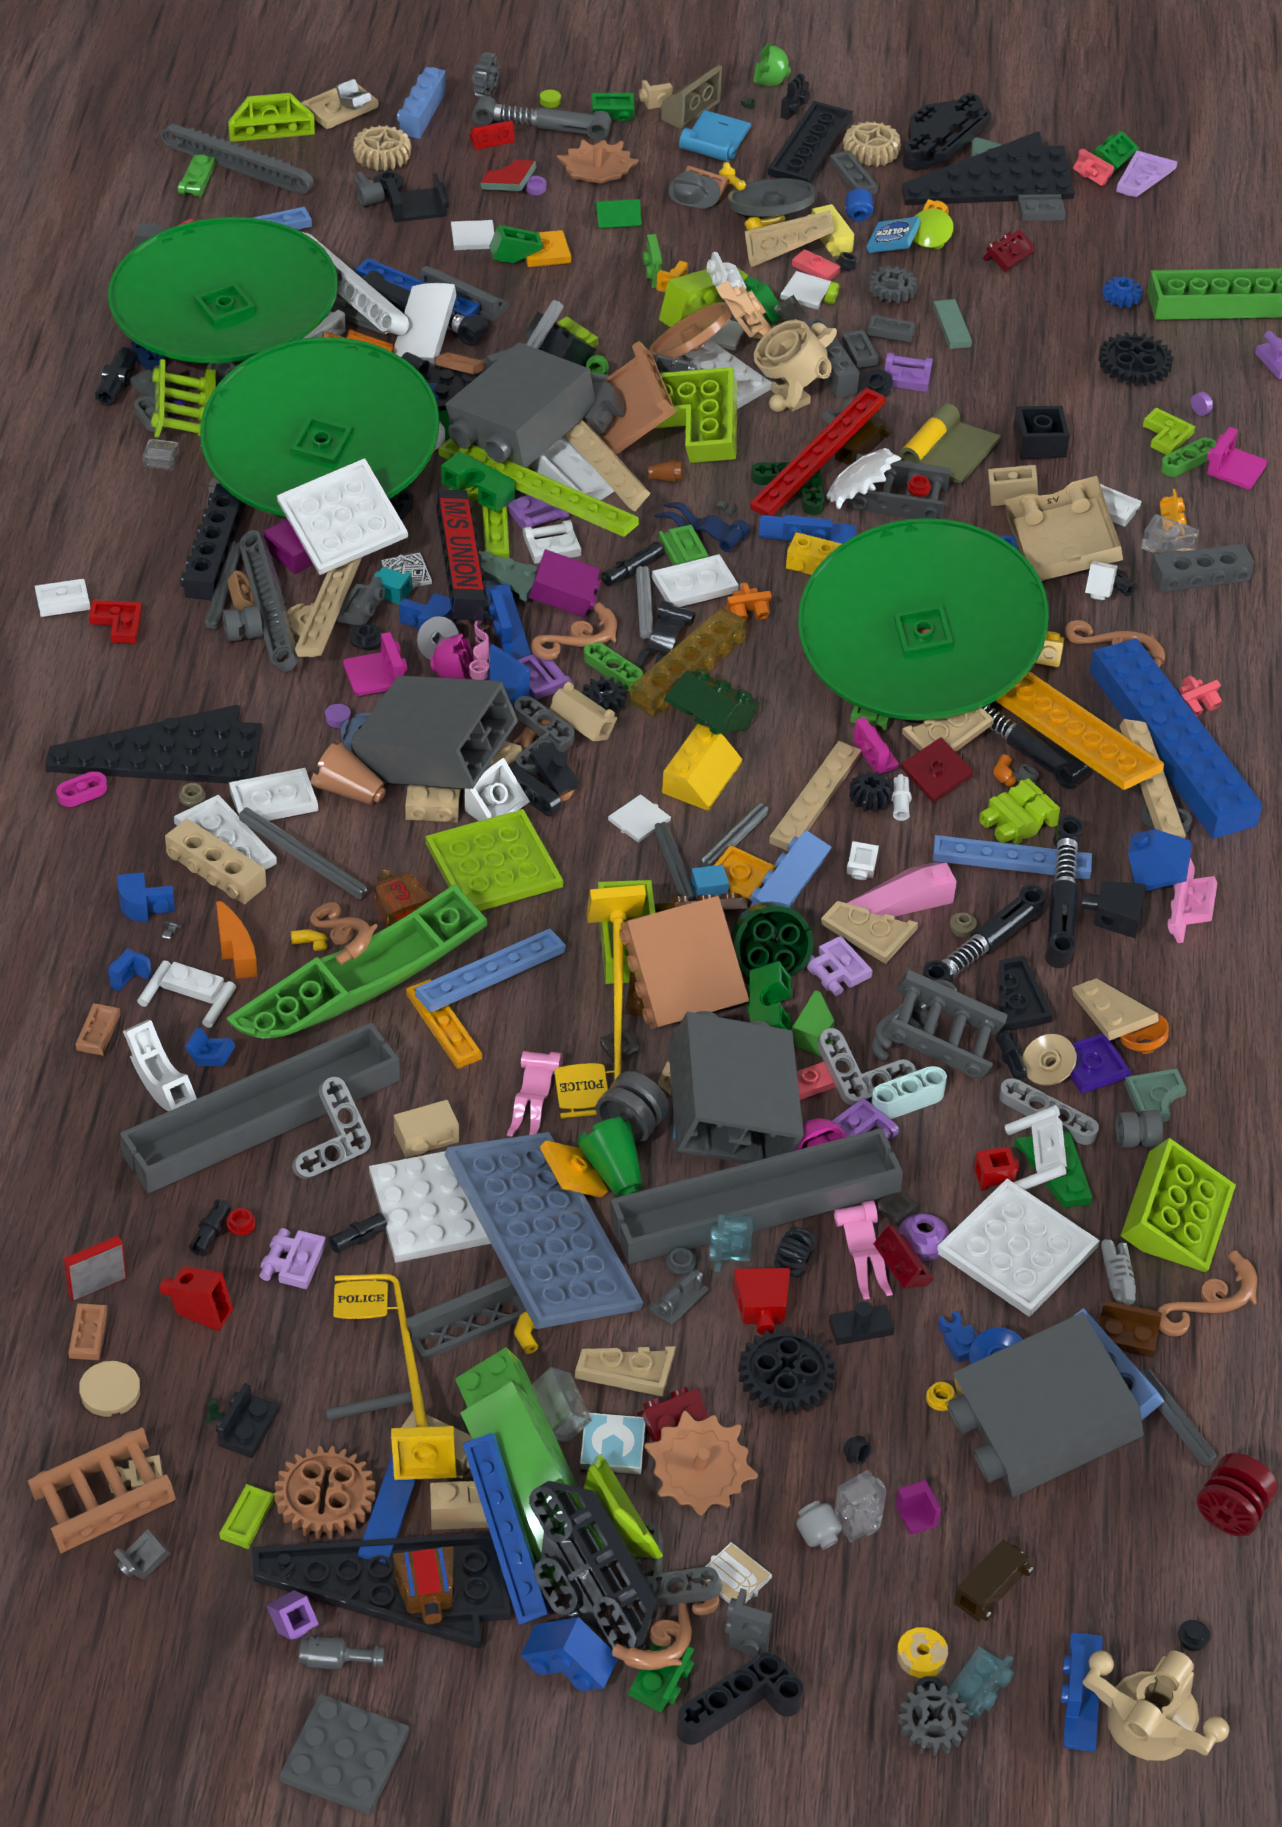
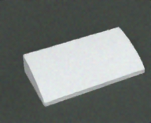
(428, 318)
(568, 466)

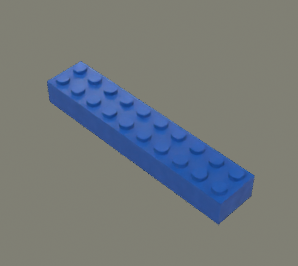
(1182, 743)

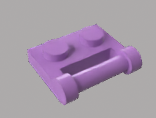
(907, 377)
(533, 512)
(540, 682)
(864, 1117)

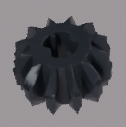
(870, 791)
(795, 1251)

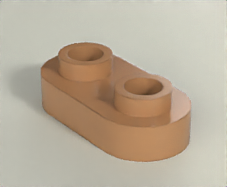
(240, 590)

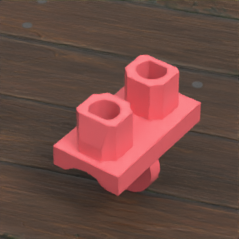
(1093, 167)
(1195, 692)

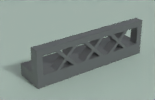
(490, 306)
(463, 1309)

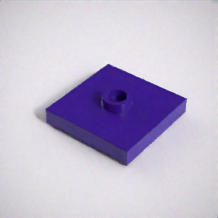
(1097, 1064)

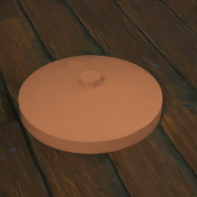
(692, 331)

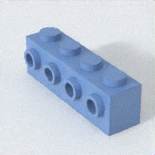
(422, 102)
(792, 870)

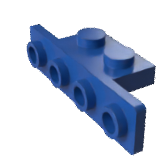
(786, 527)
(507, 621)
(1080, 1701)

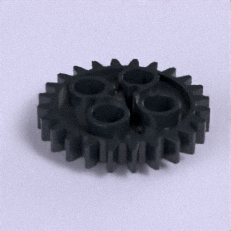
(1135, 359)
(786, 1371)

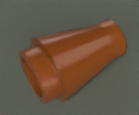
(666, 471)

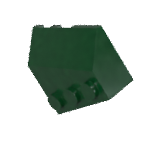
(712, 702)

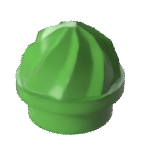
(597, 364)

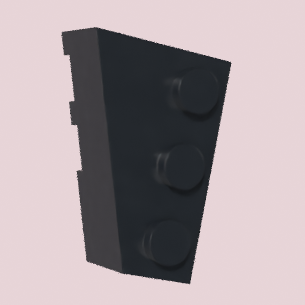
(562, 343)

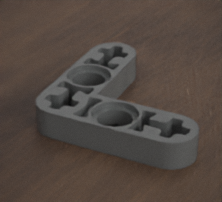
(548, 733)
(662, 1581)

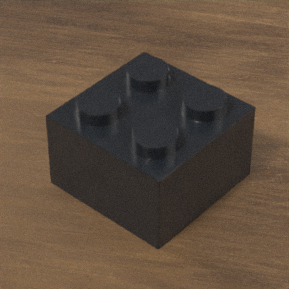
(1041, 431)

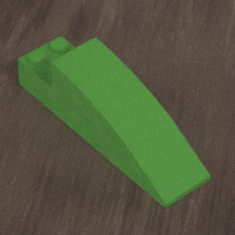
(505, 1404)

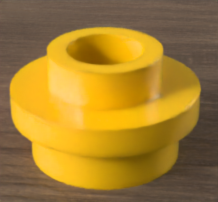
(943, 1390)

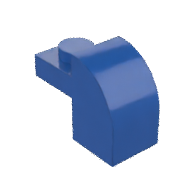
(416, 614)
(139, 901)

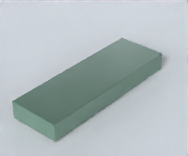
(952, 324)

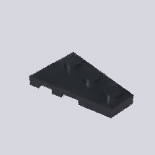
(1020, 995)

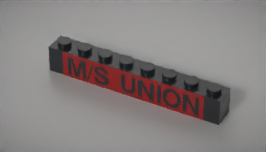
(461, 555)

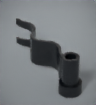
(666, 630)

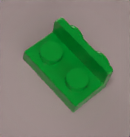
(1116, 149)
(659, 1685)

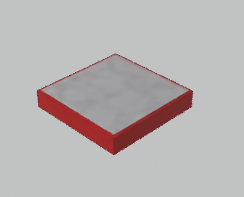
(95, 1268)

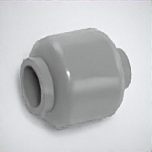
(818, 1525)

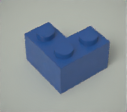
(571, 1649)

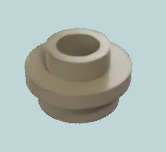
(192, 795)
(963, 924)

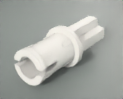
(901, 798)

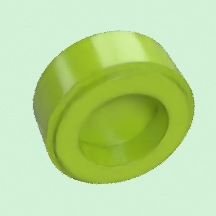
(550, 98)
(832, 293)

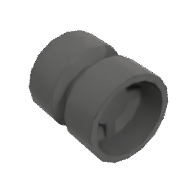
(242, 623)
(1142, 1129)

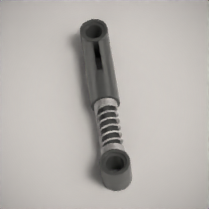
(488, 110)

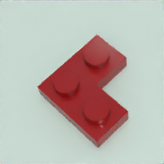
(122, 616)

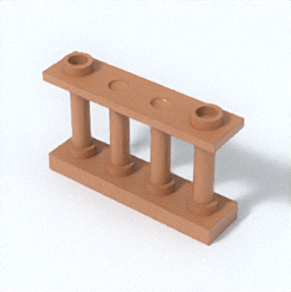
(112, 1514)

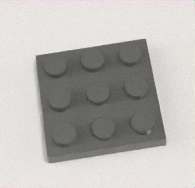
(344, 1754)

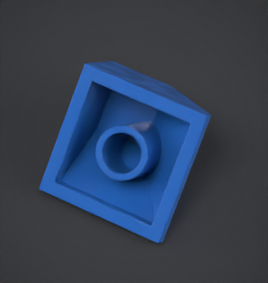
(511, 672)
(1159, 858)

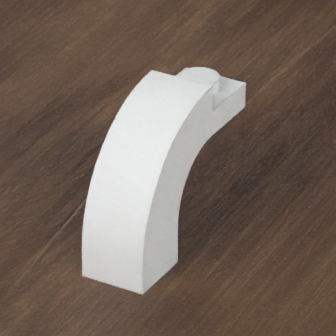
(157, 1073)

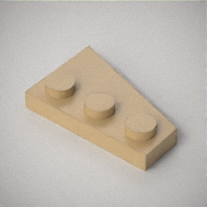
(870, 932)
(637, 1371)

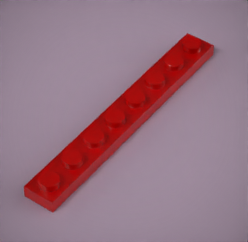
(817, 453)

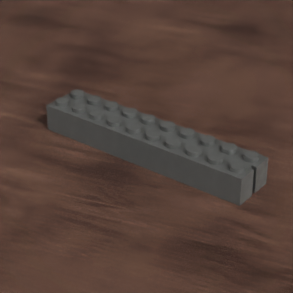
(256, 1108)
(768, 1189)

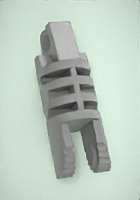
(1119, 1271)

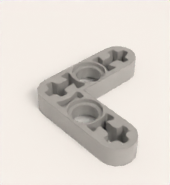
(860, 1081)
(342, 1142)

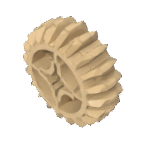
(872, 143)
(382, 148)

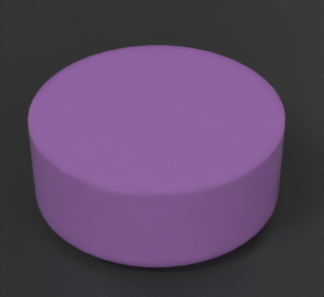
(536, 185)
(1201, 403)
(337, 714)

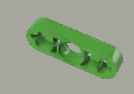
(1175, 462)
(599, 656)

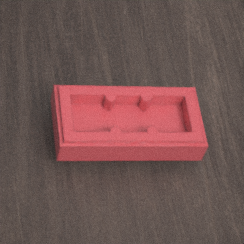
(816, 265)
(814, 1080)

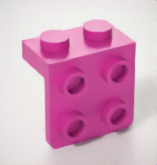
(1233, 464)
(376, 671)

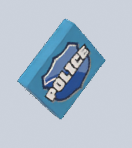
(893, 234)

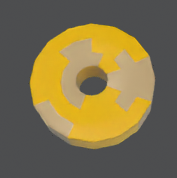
(928, 1641)

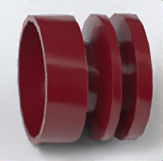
(1237, 1494)

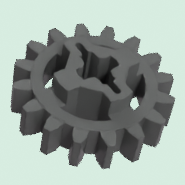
(485, 75)
(893, 284)
(937, 1732)

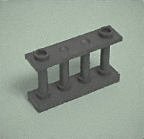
(907, 504)
(954, 1004)

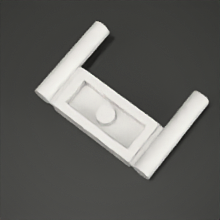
(191, 983)
(1047, 1143)

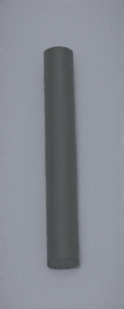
(368, 1405)

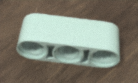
(910, 1092)

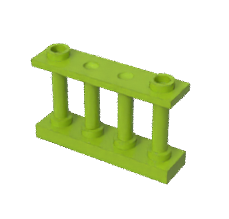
(205, 384)

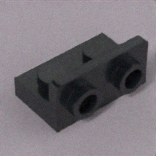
(246, 1422)

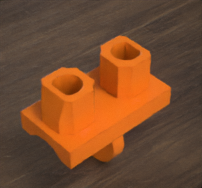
(749, 600)

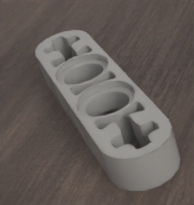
(1022, 1089)

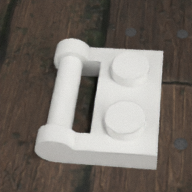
(564, 544)

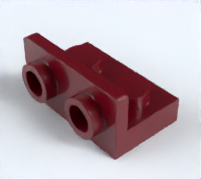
(1010, 250)

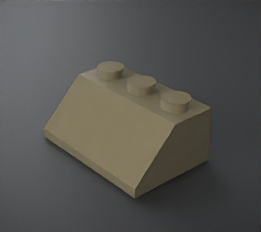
(693, 99)

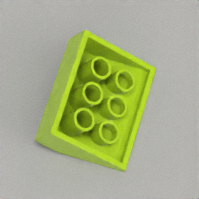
(1178, 1207)

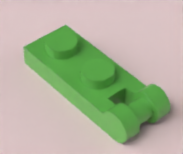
(197, 175)

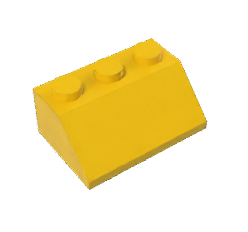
(701, 768)

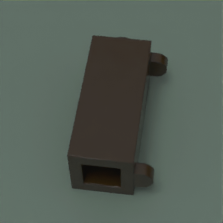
(863, 441)
(992, 1580)

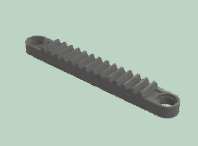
(238, 158)
(270, 601)

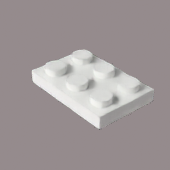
(695, 581)
(275, 794)

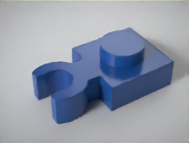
(957, 1338)

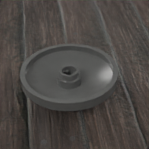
(772, 197)

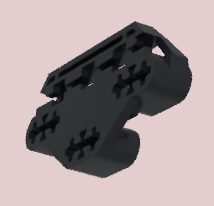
(937, 128)
(582, 1564)

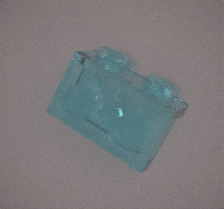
(731, 1239)

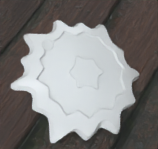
(861, 475)

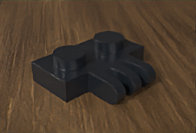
(796, 96)

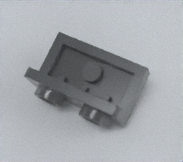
(362, 602)
(747, 1626)

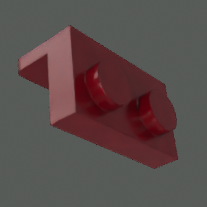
(902, 1259)
(668, 1413)

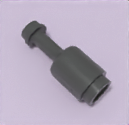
(332, 1653)

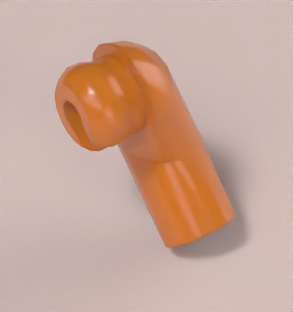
(1003, 772)

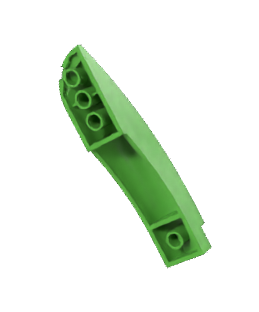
(394, 955)

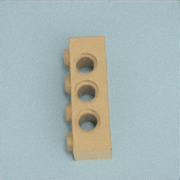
(215, 861)

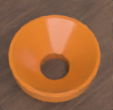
(1156, 1032)

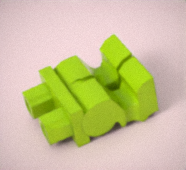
(1019, 812)

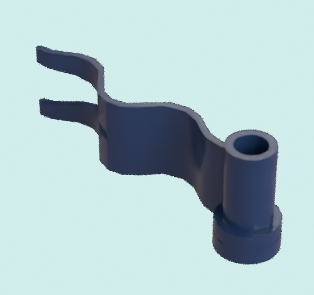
(713, 525)

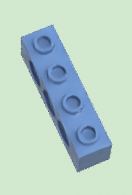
(1142, 1389)

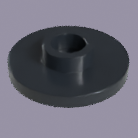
(381, 177)
(878, 381)
(365, 636)

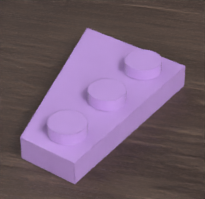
(1143, 173)

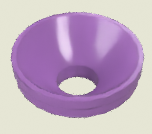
(924, 1243)

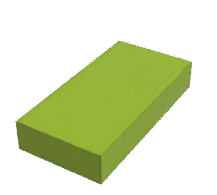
(247, 1516)

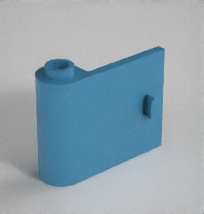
(714, 136)

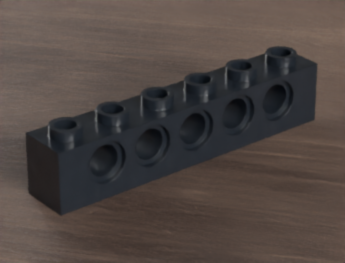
(212, 544)

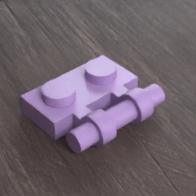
(844, 961)
(300, 1262)

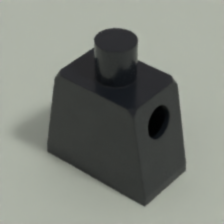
(1116, 906)

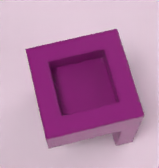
(917, 1507)

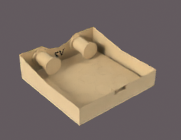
(1064, 529)

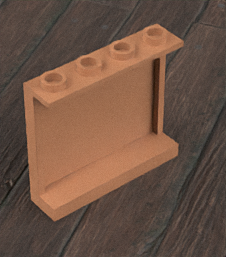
(644, 399)
(683, 962)

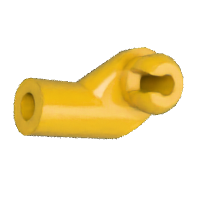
(310, 936)
(523, 1333)

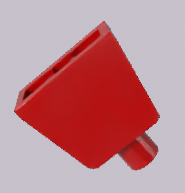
(199, 1296)
(761, 1296)

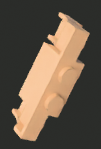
(745, 309)

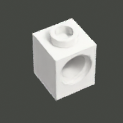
(1101, 580)

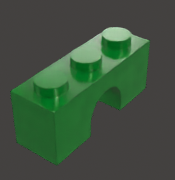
(494, 487)
(766, 989)

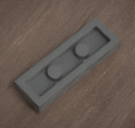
(852, 172)

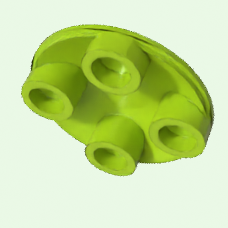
(934, 229)

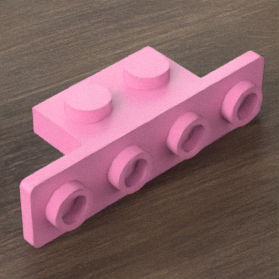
(1192, 903)

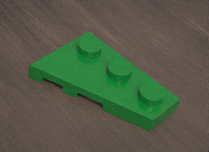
(1068, 1189)

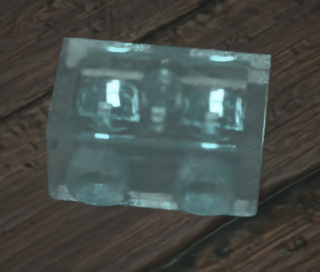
(981, 1681)

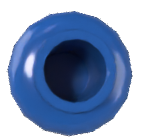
(859, 204)

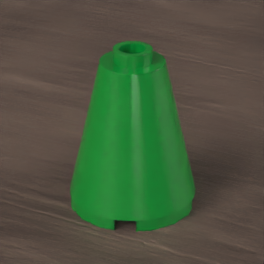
(613, 1155)

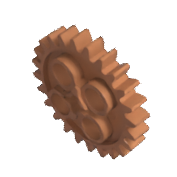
(296, 1488)

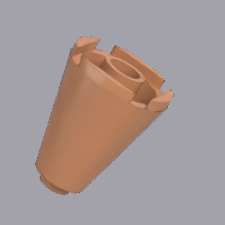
(347, 776)

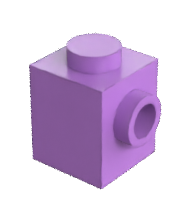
(292, 1615)

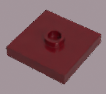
(937, 770)

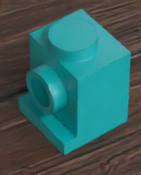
(396, 584)

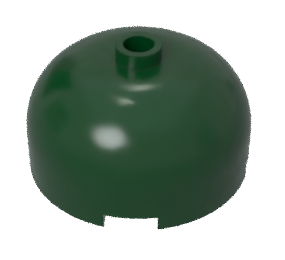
(769, 931)

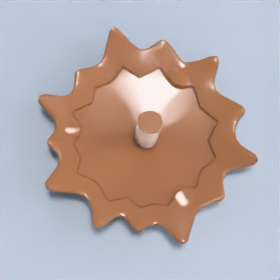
(597, 162)
(700, 1462)

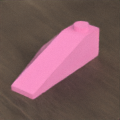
(911, 891)

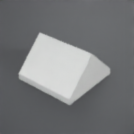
(495, 793)

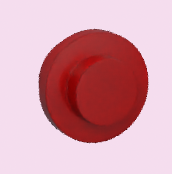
(919, 486)
(241, 1222)

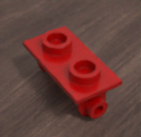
(492, 135)

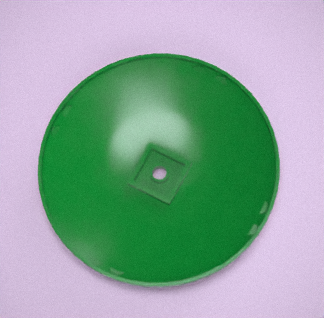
(265, 273)
(278, 404)
(914, 574)

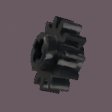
(606, 693)

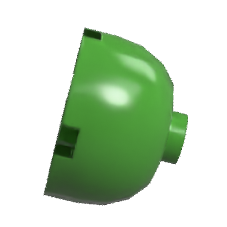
(772, 67)

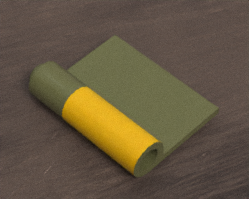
(949, 444)

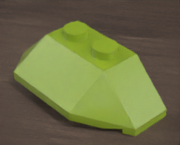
(270, 118)
(603, 1480)

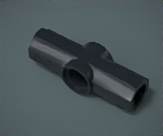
(116, 376)

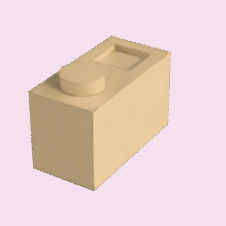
(1011, 483)
(426, 1128)
(456, 1506)

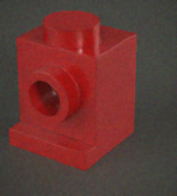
(995, 1166)

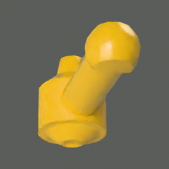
(729, 172)
(756, 222)

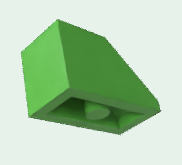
(811, 1024)

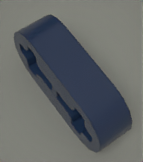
(145, 357)

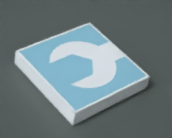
(618, 1440)

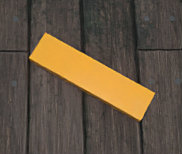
(448, 1031)

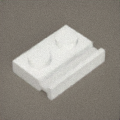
(1120, 506)
(62, 597)

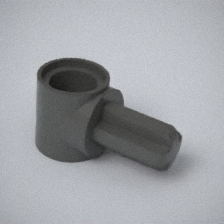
(367, 190)

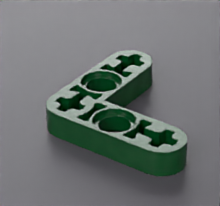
(762, 475)

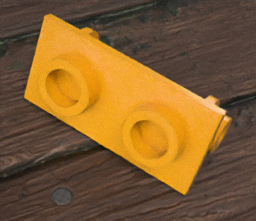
(1172, 508)

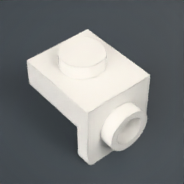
(862, 860)

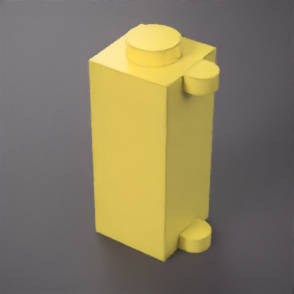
(842, 238)

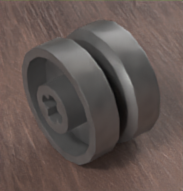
(635, 1099)

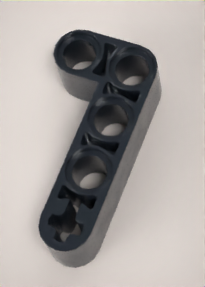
(699, 1719)

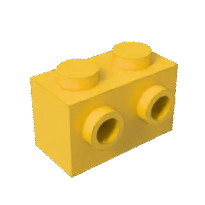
(808, 552)

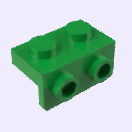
(618, 105)

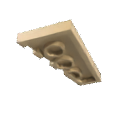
(783, 237)

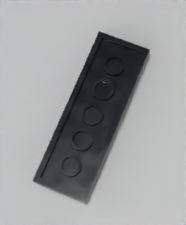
(810, 142)

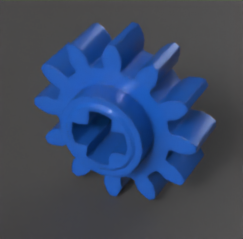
(1122, 292)

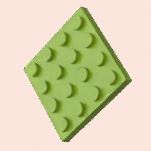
(495, 860)

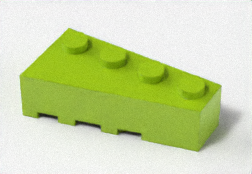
(689, 294)

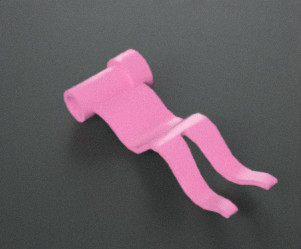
(480, 668)
(535, 1087)
(860, 1237)

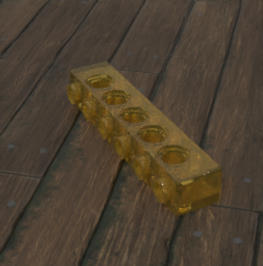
(698, 650)

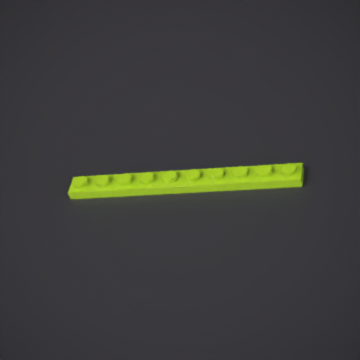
(552, 491)

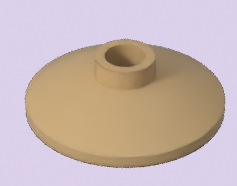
(1043, 1051)

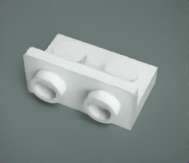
(724, 271)

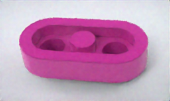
(81, 789)

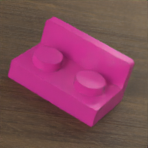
(873, 748)

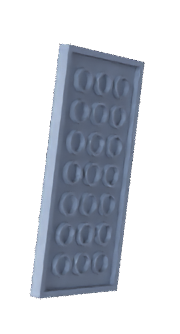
(542, 1233)

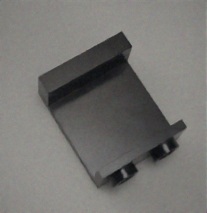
(417, 203)

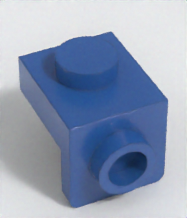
(126, 967)
(209, 1051)

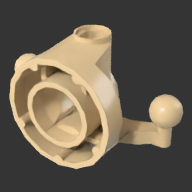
(794, 353)
(1139, 1724)

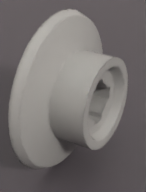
(439, 625)

